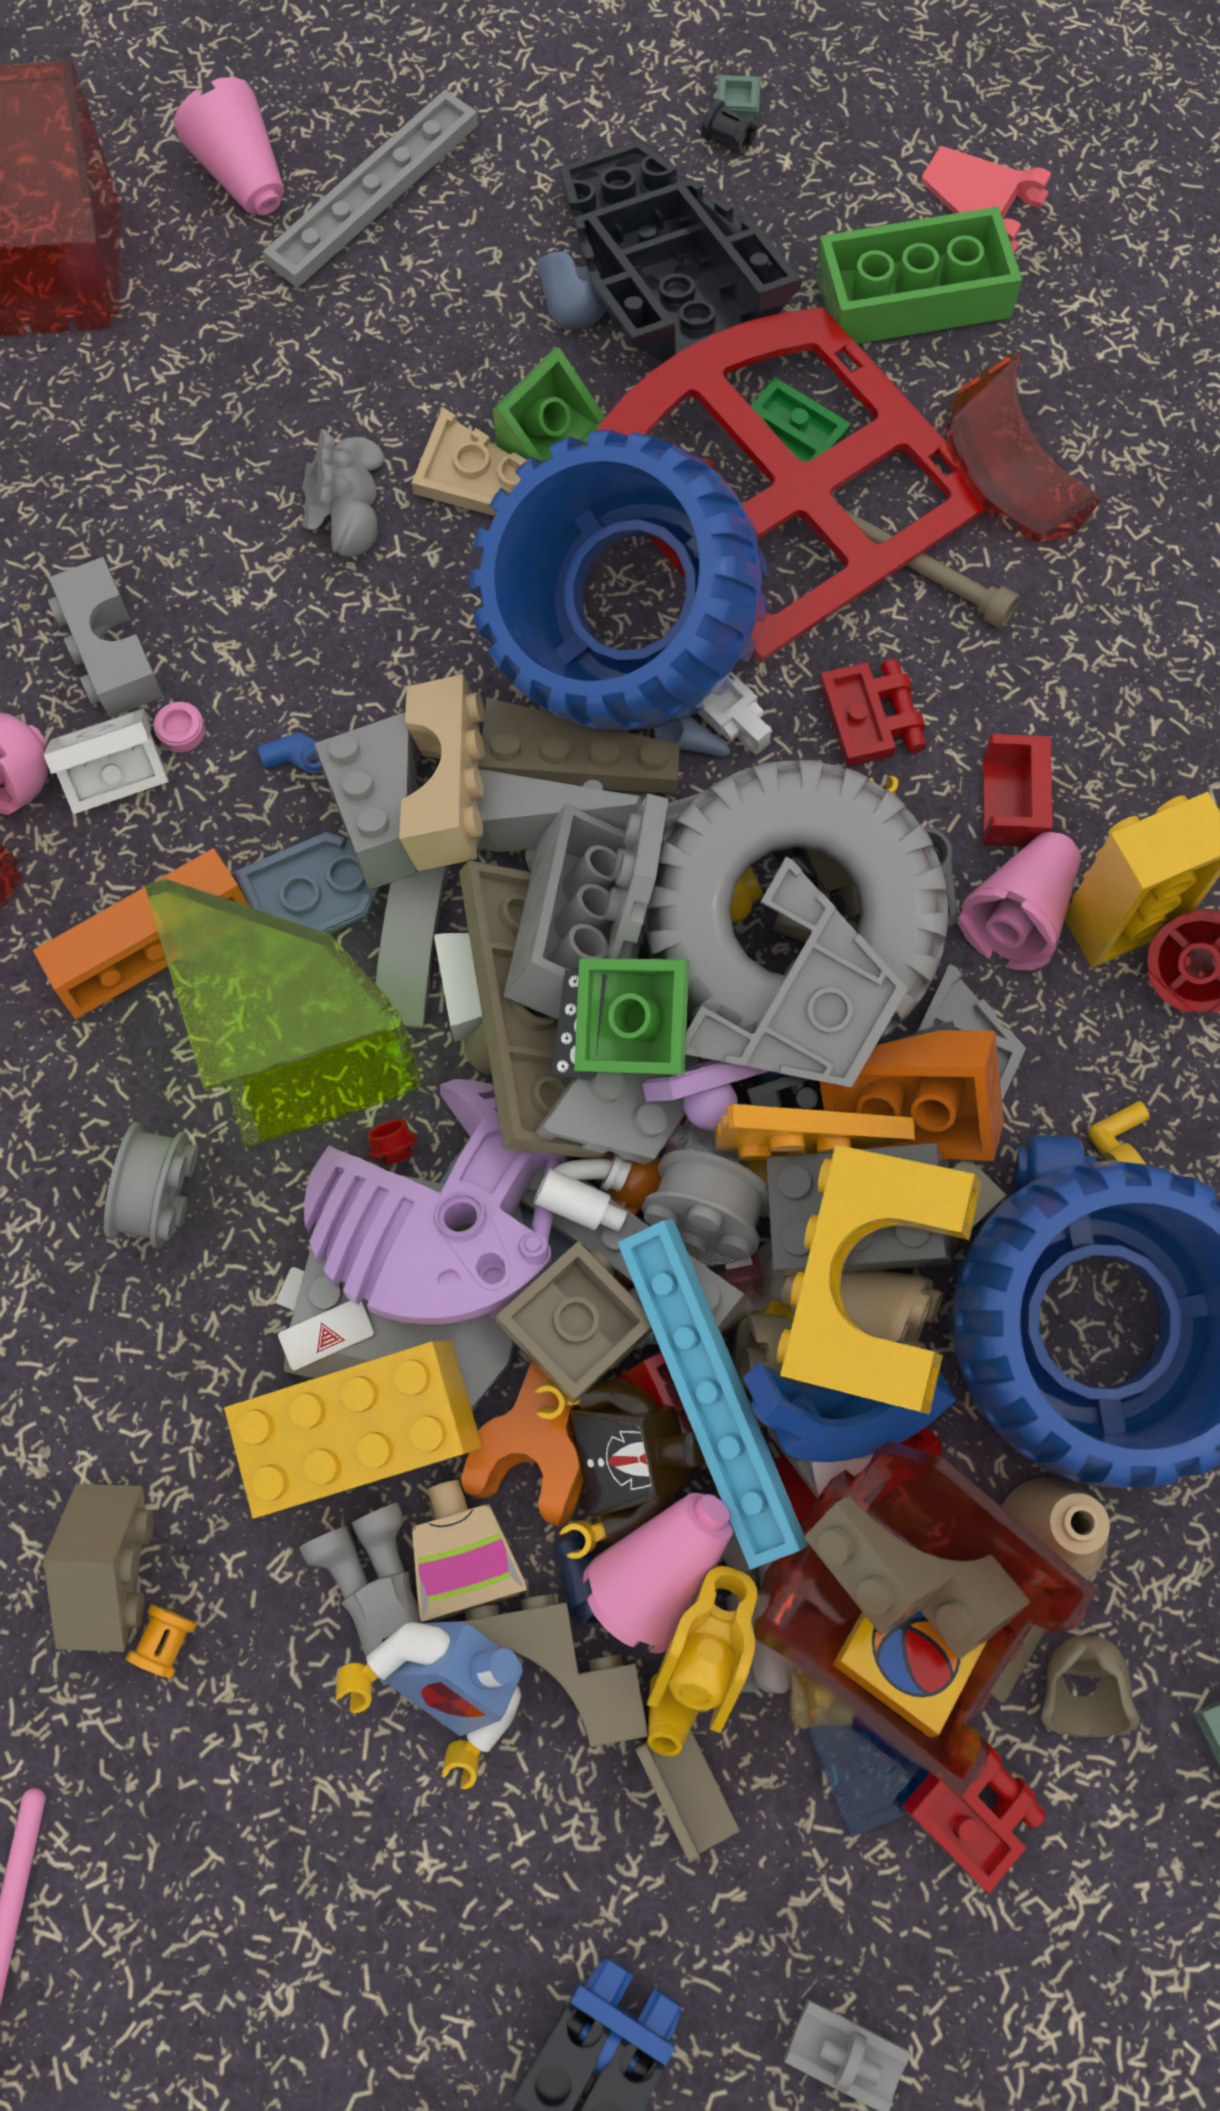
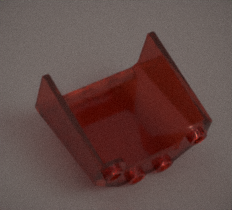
(945, 1516)

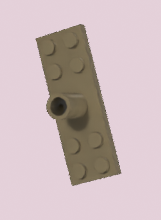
(512, 1040)

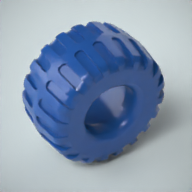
(558, 527)
(1117, 1435)

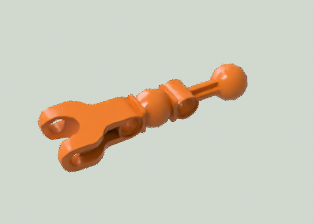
(548, 1442)

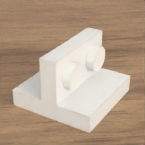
(106, 761)

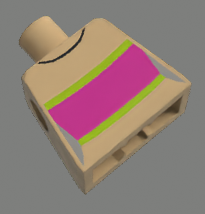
(462, 1557)

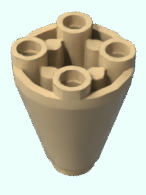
(885, 1303)

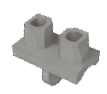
(846, 2056)

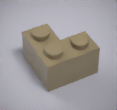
(95, 1567)

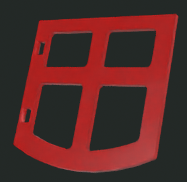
(800, 486)

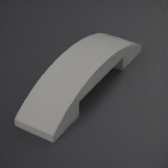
(409, 942)

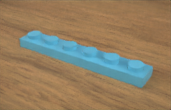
(712, 1394)

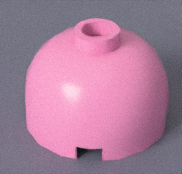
(21, 763)

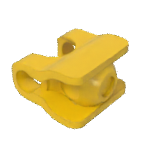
(710, 1649)

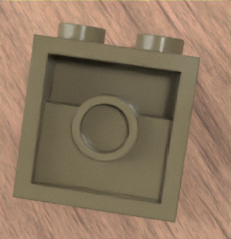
(576, 1320)

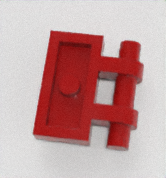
(859, 717)
(971, 1832)

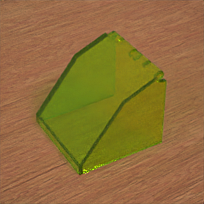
(278, 1014)

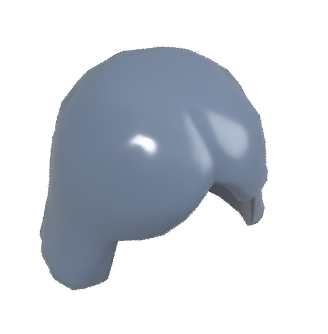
(569, 292)

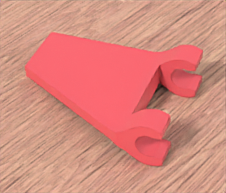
(974, 184)

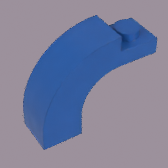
(832, 1424)

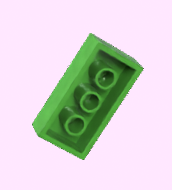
(919, 275)

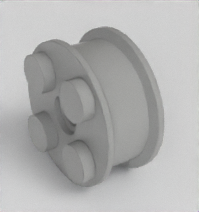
(148, 1184)
(711, 1203)

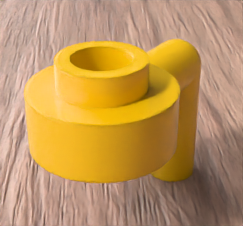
(1104, 1132)

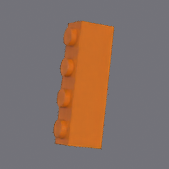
(122, 941)

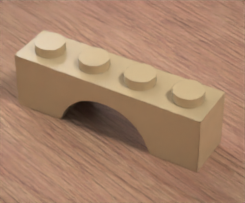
(443, 815)

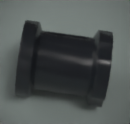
(729, 127)

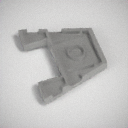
(827, 1006)

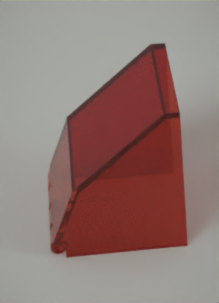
(54, 205)

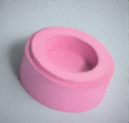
(179, 727)

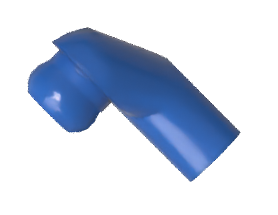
(295, 749)

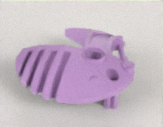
(399, 1239)

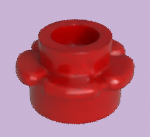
(391, 1141)

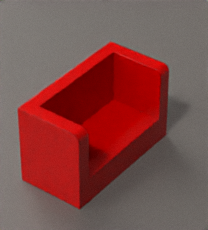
(1016, 789)

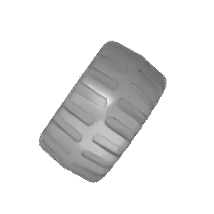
(779, 809)

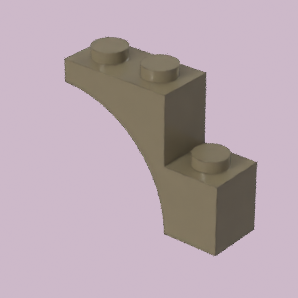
(894, 1581)
(543, 1633)

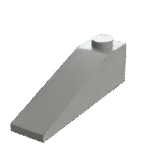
(521, 808)

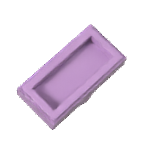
(703, 1088)

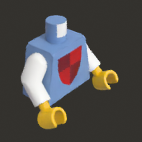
(452, 1677)

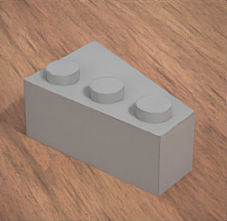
(368, 778)

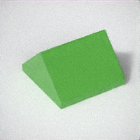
(545, 409)
(640, 1016)

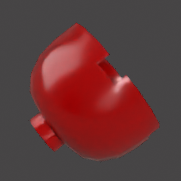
(1187, 961)

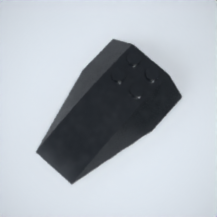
(667, 254)

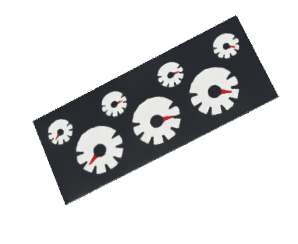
(564, 1049)

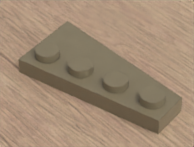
(556, 750)

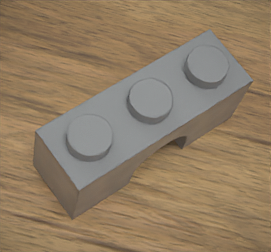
(116, 669)

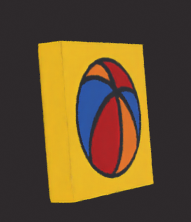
(907, 1669)

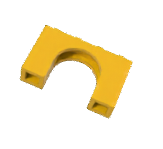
(860, 1197)

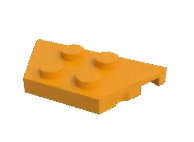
(765, 1131)

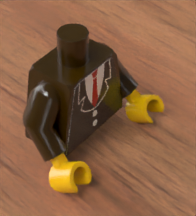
(627, 1455)

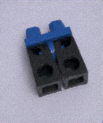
(605, 2040)

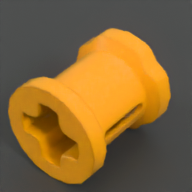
(162, 1661)

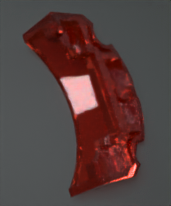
(1007, 464)

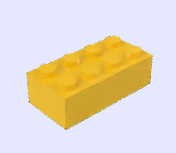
(1146, 877)
(352, 1427)

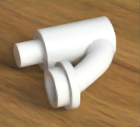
(568, 1197)

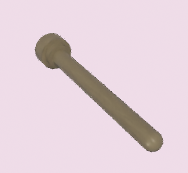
(994, 603)

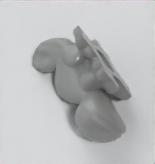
(343, 488)

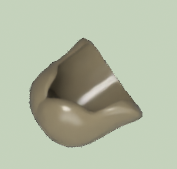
(1111, 1705)

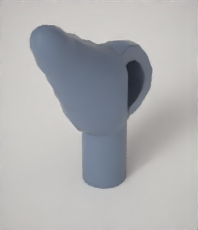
(691, 737)

